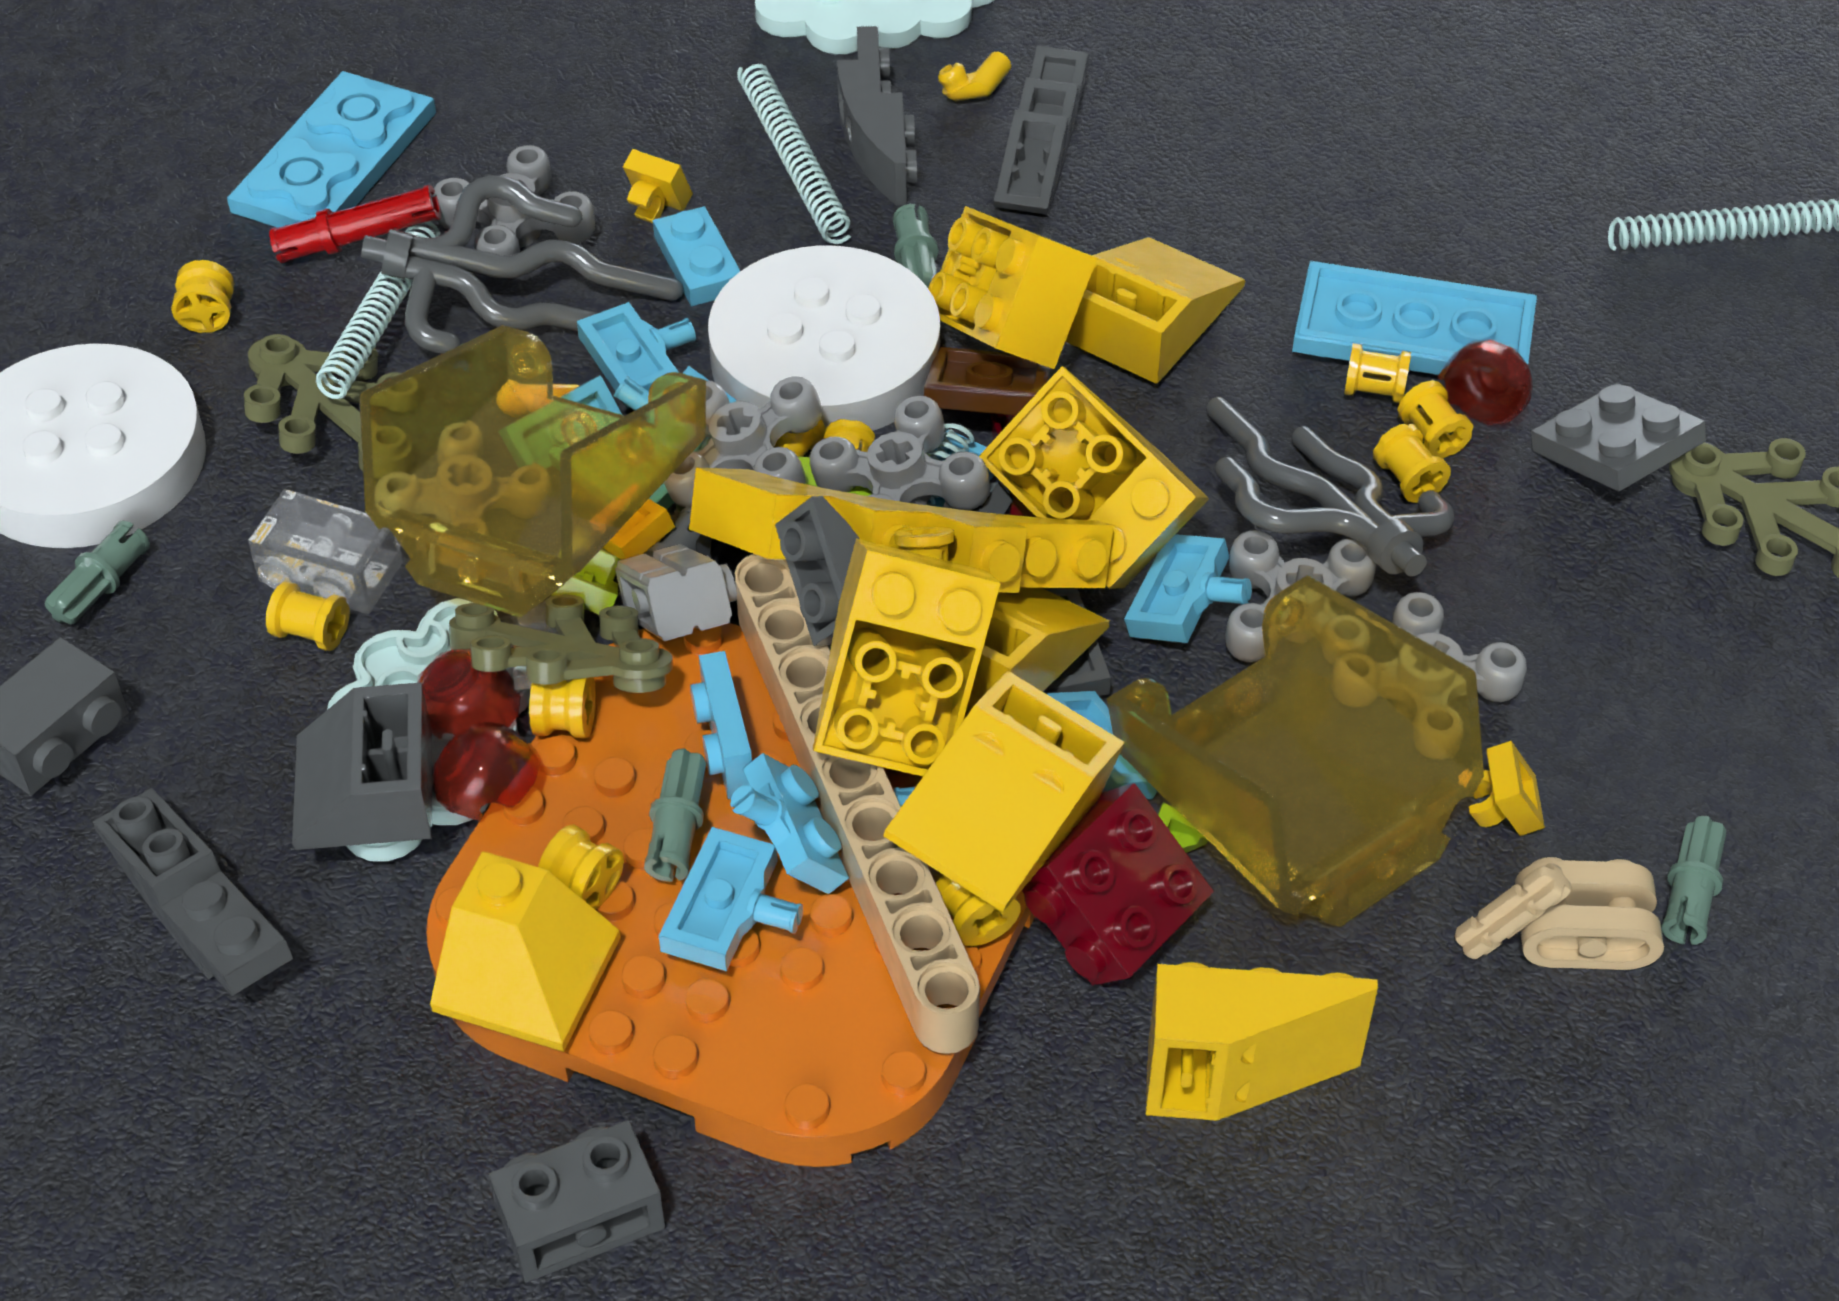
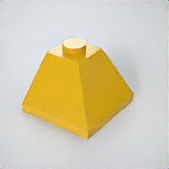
(521, 953)

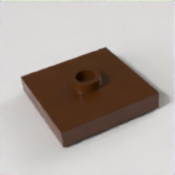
(983, 380)

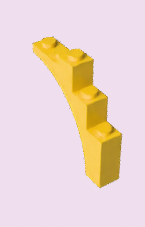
(1016, 550)

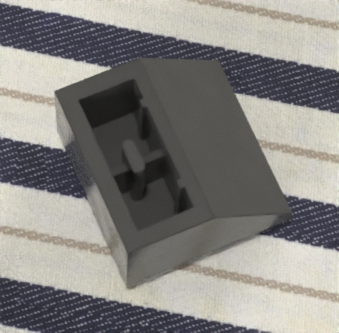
(365, 770)

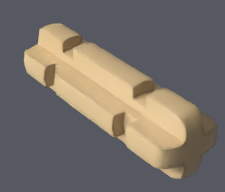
(1513, 911)

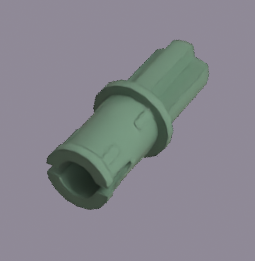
(915, 245)
(96, 573)
(676, 816)
(1695, 881)

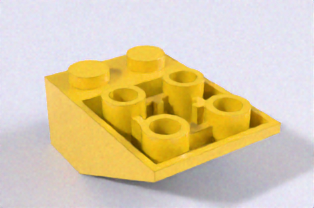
(1010, 286)
(1149, 306)
(1084, 462)
(1034, 638)
(902, 657)
(1005, 790)
(1249, 1036)

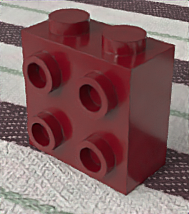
(1116, 887)

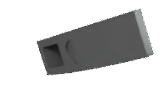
(875, 118)
(818, 557)
(190, 893)

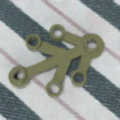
(286, 362)
(1710, 473)
(572, 654)

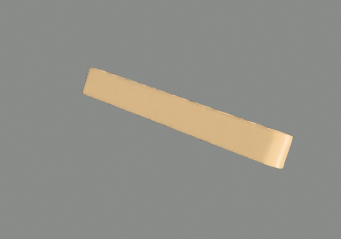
(859, 807)

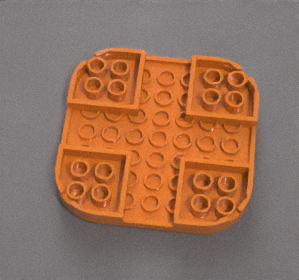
(804, 1032)

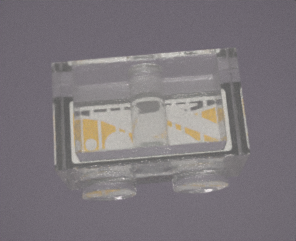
(324, 550)

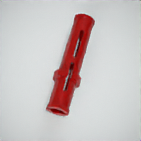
(334, 229)

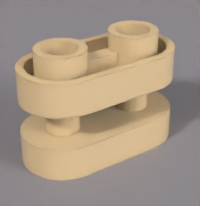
(1601, 922)

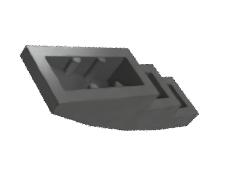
(1041, 130)

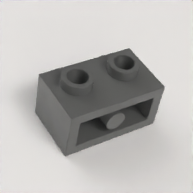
(55, 713)
(576, 1200)

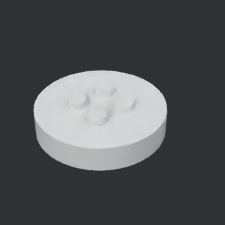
(827, 315)
(94, 443)

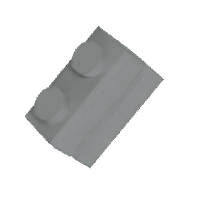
(676, 591)

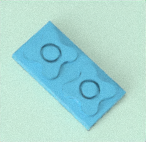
(332, 151)
(1406, 314)

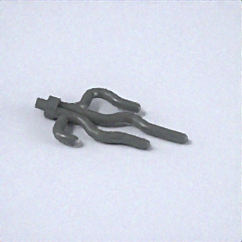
(450, 264)
(1390, 540)

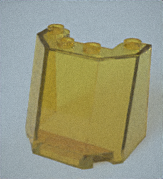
(501, 480)
(1322, 758)

